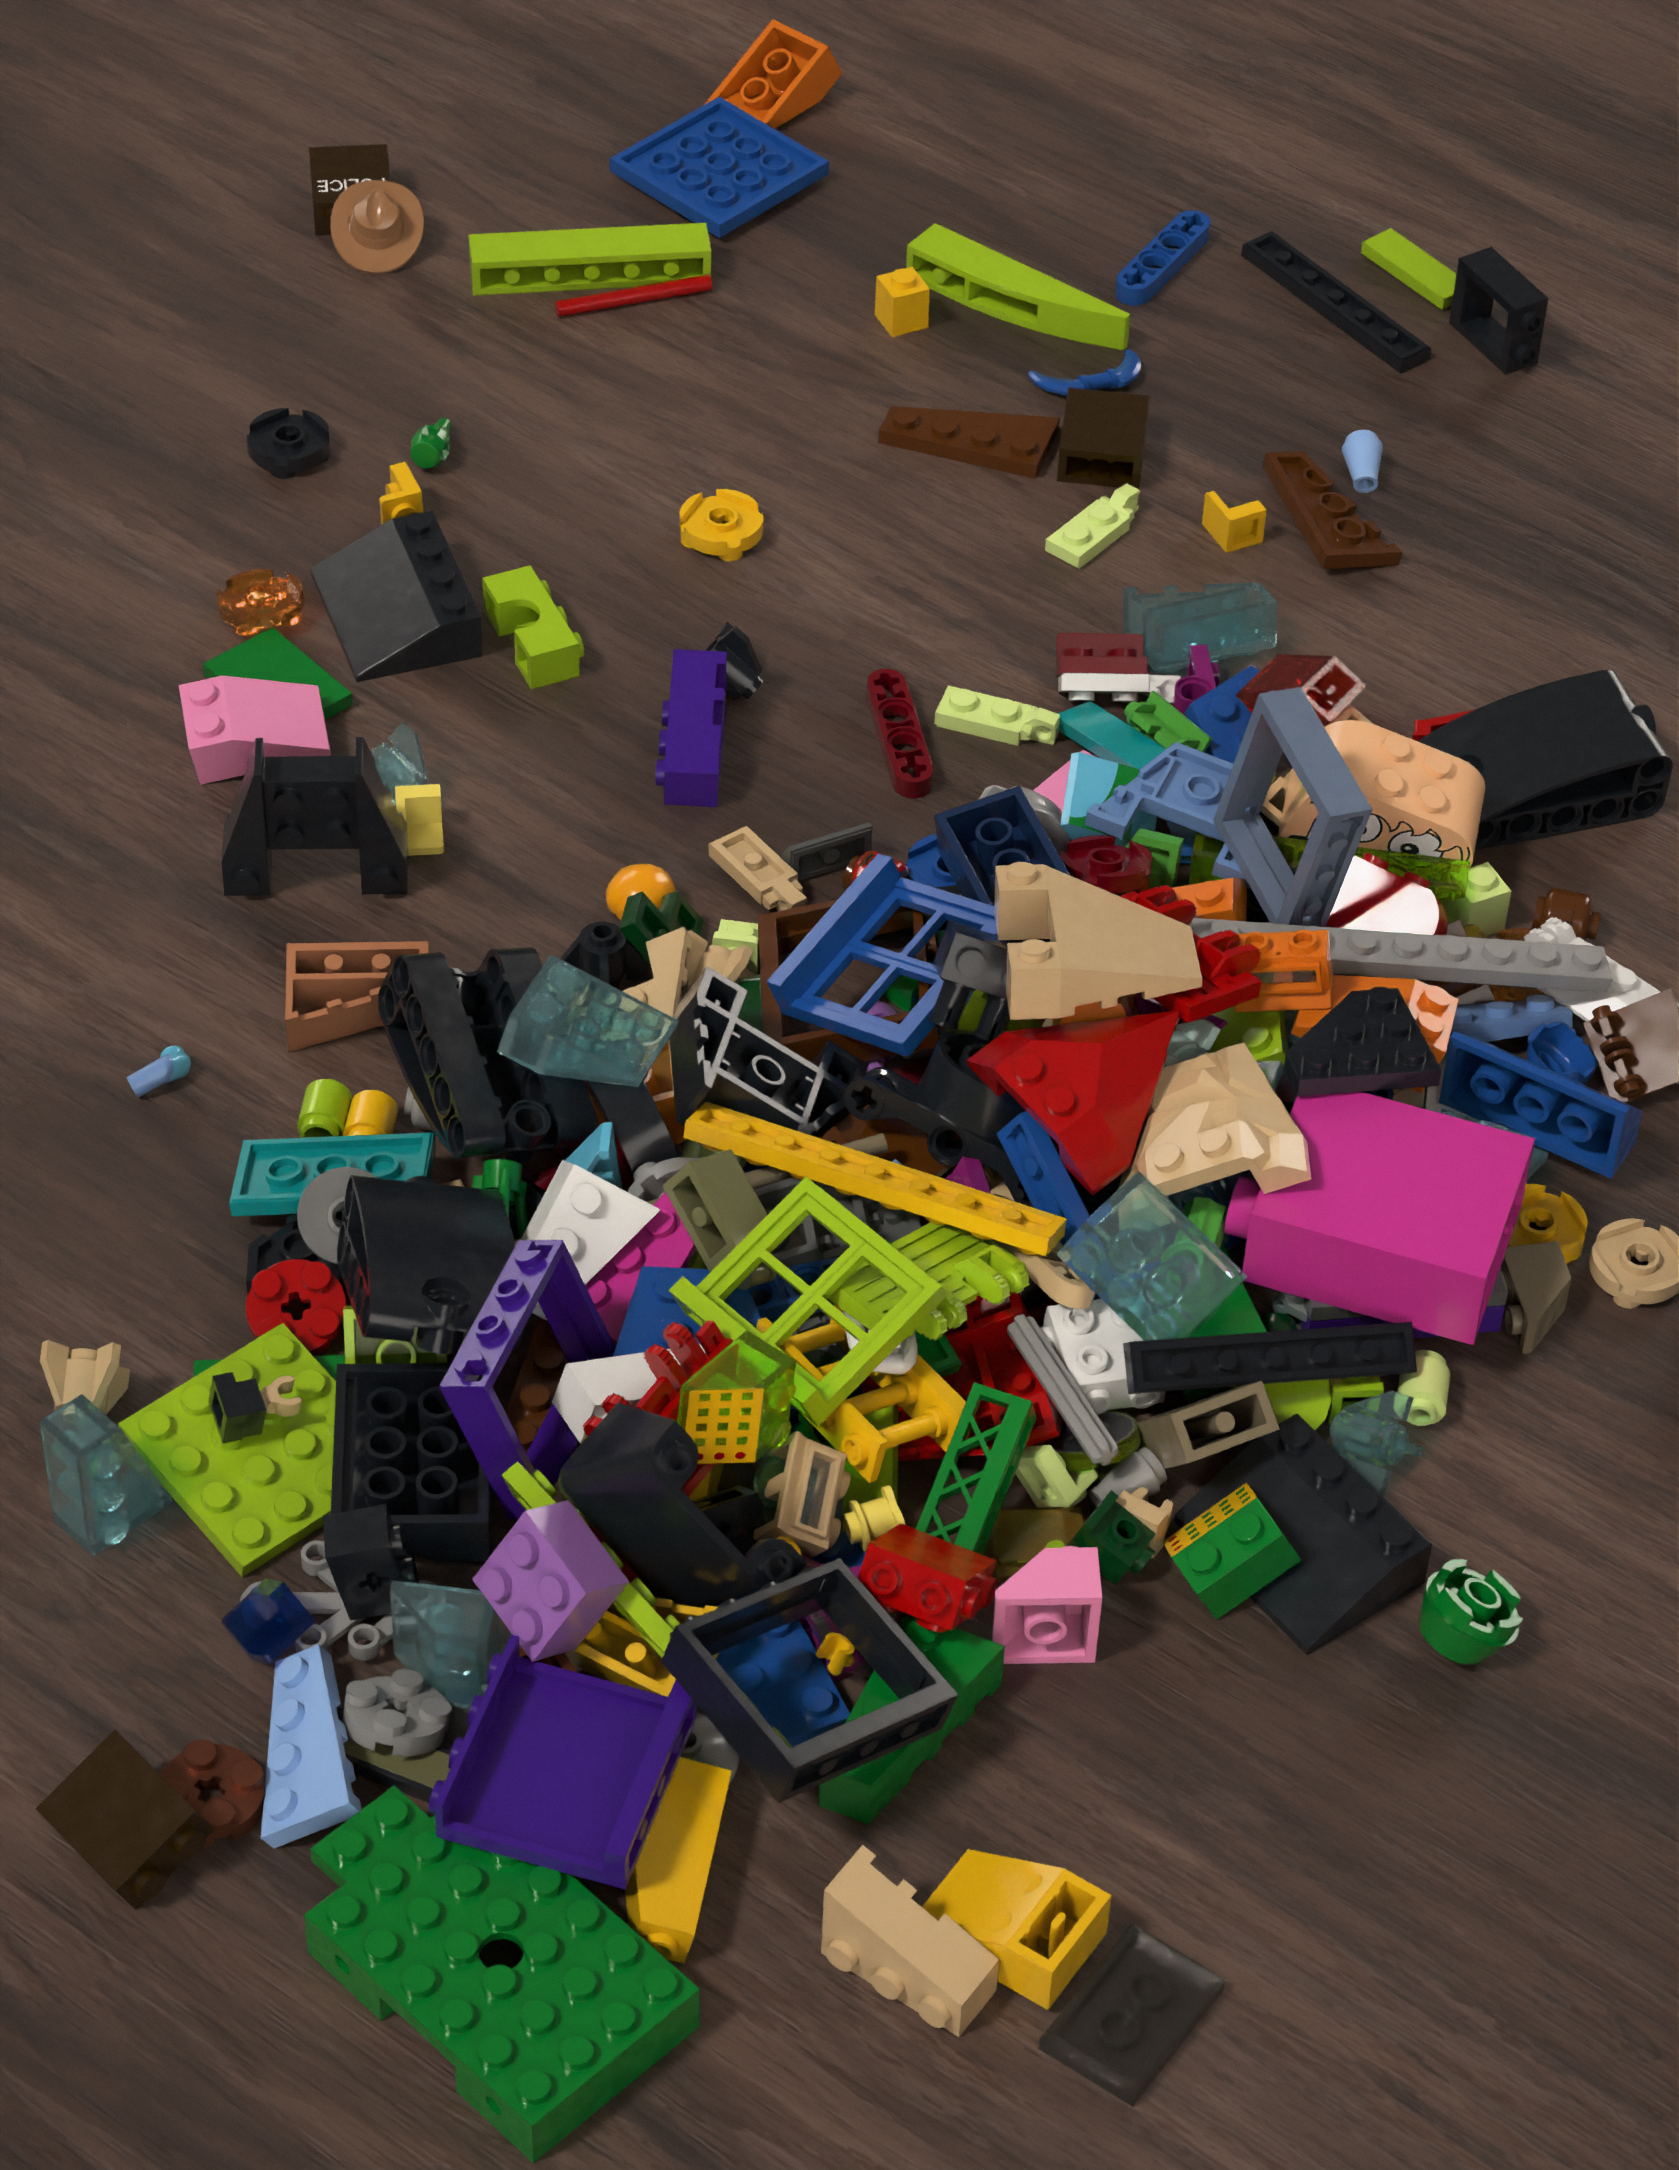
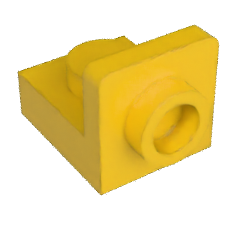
(402, 494)

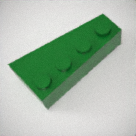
(969, 1666)

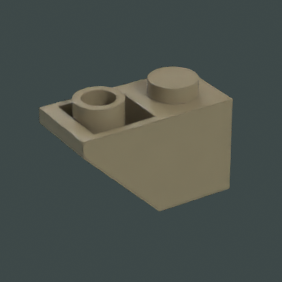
(1536, 1291)

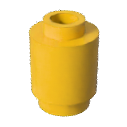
(371, 1114)

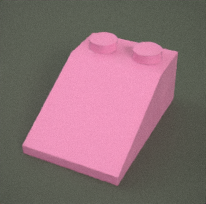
(230, 712)

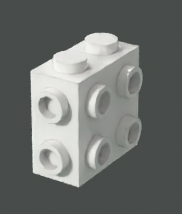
(1093, 1353)

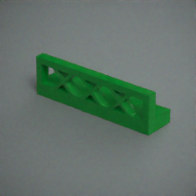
(993, 1481)

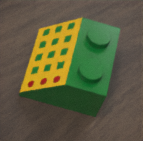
(1231, 1551)

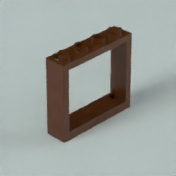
(781, 934)

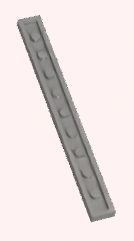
(1447, 957)

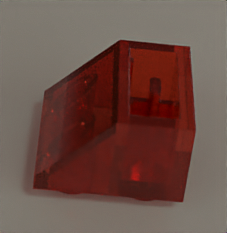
(1322, 678)

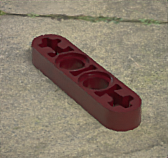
(900, 732)

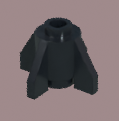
(742, 663)
(606, 954)

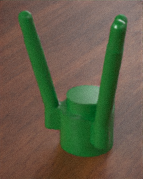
(506, 1178)

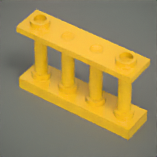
(919, 1392)

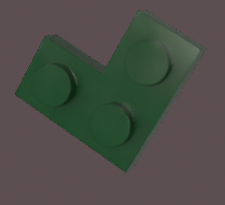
(645, 922)

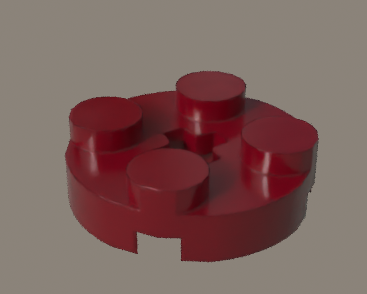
(1109, 865)

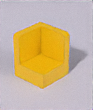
(1234, 526)

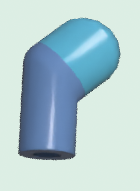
(169, 1067)

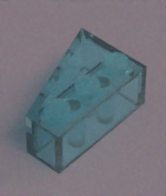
(1225, 617)
(96, 1477)

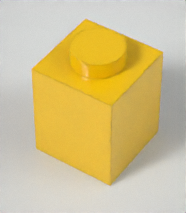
(902, 301)

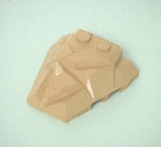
(1217, 1121)

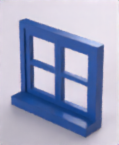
(845, 936)

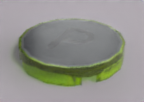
(1120, 1426)

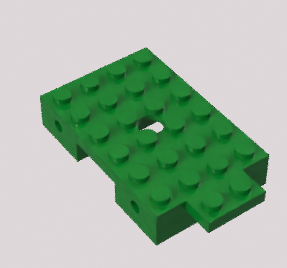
(529, 2041)

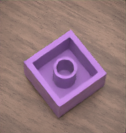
(550, 1580)

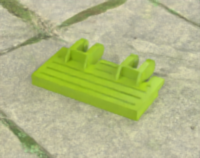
(954, 1260)

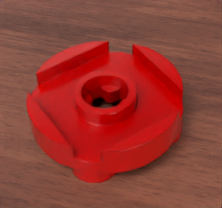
(300, 1280)

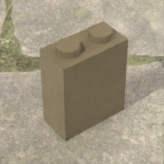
(1208, 1425)

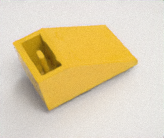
(1028, 1916)

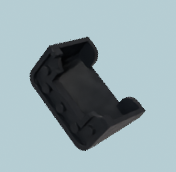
(631, 1494)

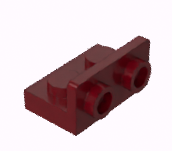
(1100, 653)

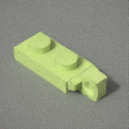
(1094, 527)
(995, 717)

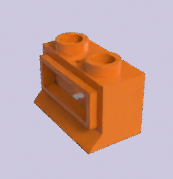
(1292, 970)

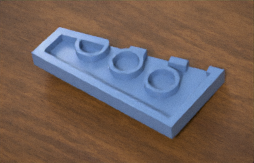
(1508, 1019)

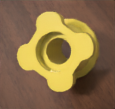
(872, 1518)

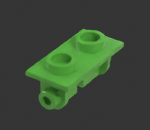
(1165, 723)

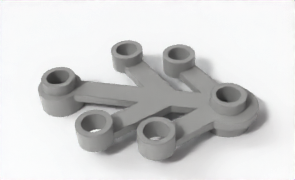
(332, 1604)

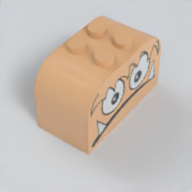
(1417, 794)

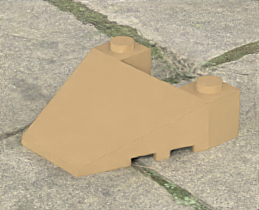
(1096, 945)

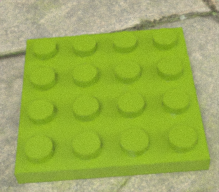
(254, 1491)

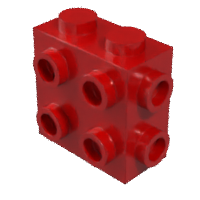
(927, 1578)

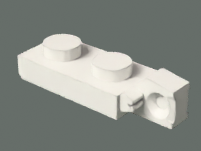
(1121, 686)

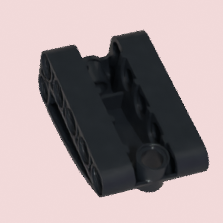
(1560, 759)
(447, 1043)
(421, 1257)

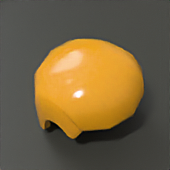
(635, 879)

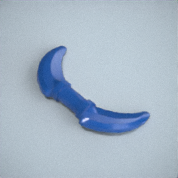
(1110, 379)

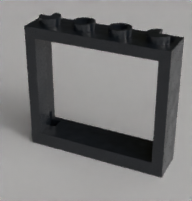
(833, 1588)

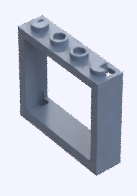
(1290, 725)

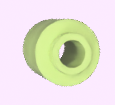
(1428, 1387)

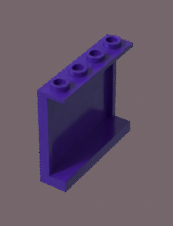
(561, 1768)

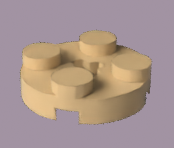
(1631, 1282)

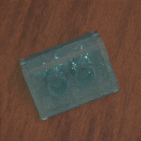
(1151, 1263)

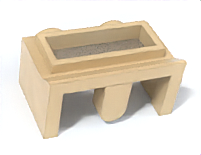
(806, 1495)

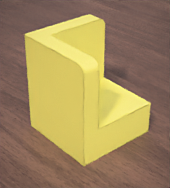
(423, 816)

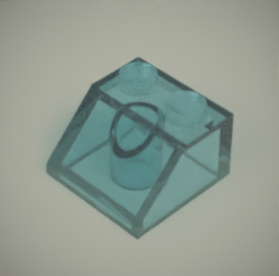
(445, 1637)

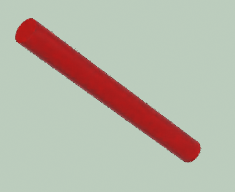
(633, 295)

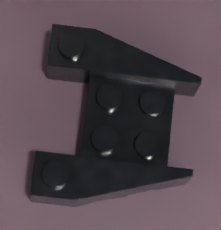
(314, 806)
(744, 1070)

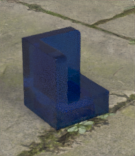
(267, 1621)

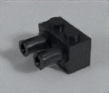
(968, 962)

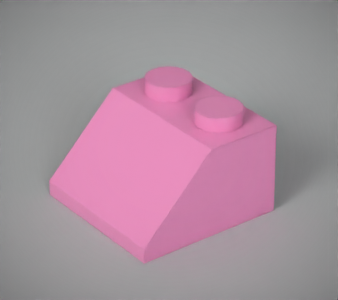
(1050, 1608)

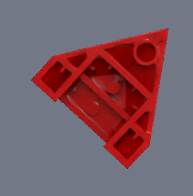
(1084, 1085)

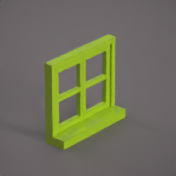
(815, 1398)

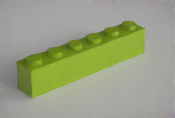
(587, 258)

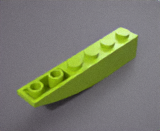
(1013, 290)

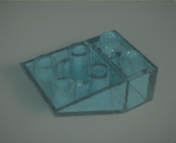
(584, 1028)

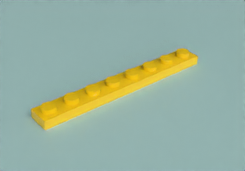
(876, 1178)

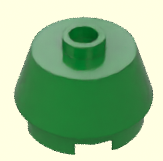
(1468, 1613)

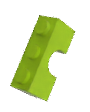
(543, 641)

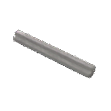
(1062, 1390)

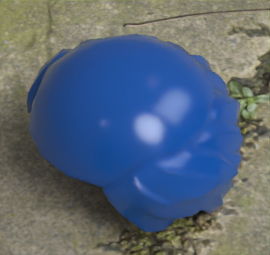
(1561, 1051)

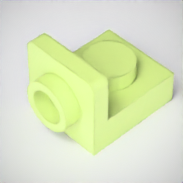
(738, 934)
(1048, 1481)

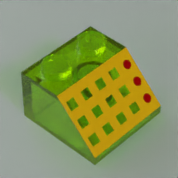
(739, 1402)

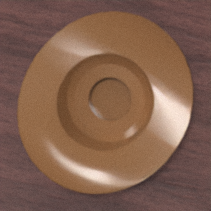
(376, 226)

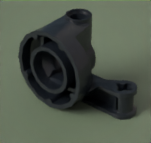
(945, 1100)

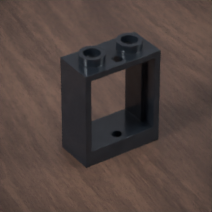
(1479, 282)

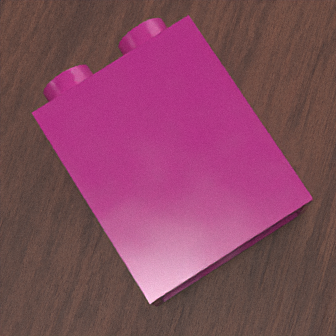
(1397, 1214)

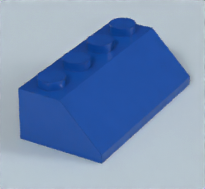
(1539, 1103)

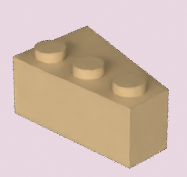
(903, 1949)

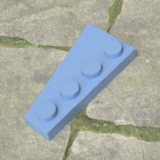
(306, 1756)

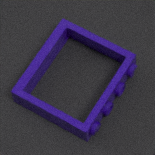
(533, 1274)

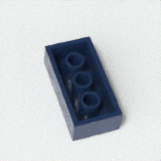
(989, 835)

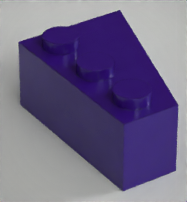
(694, 729)

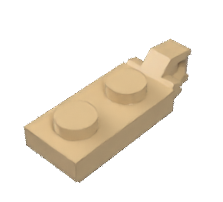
(758, 869)

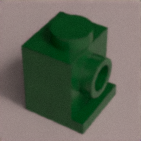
(1119, 1538)

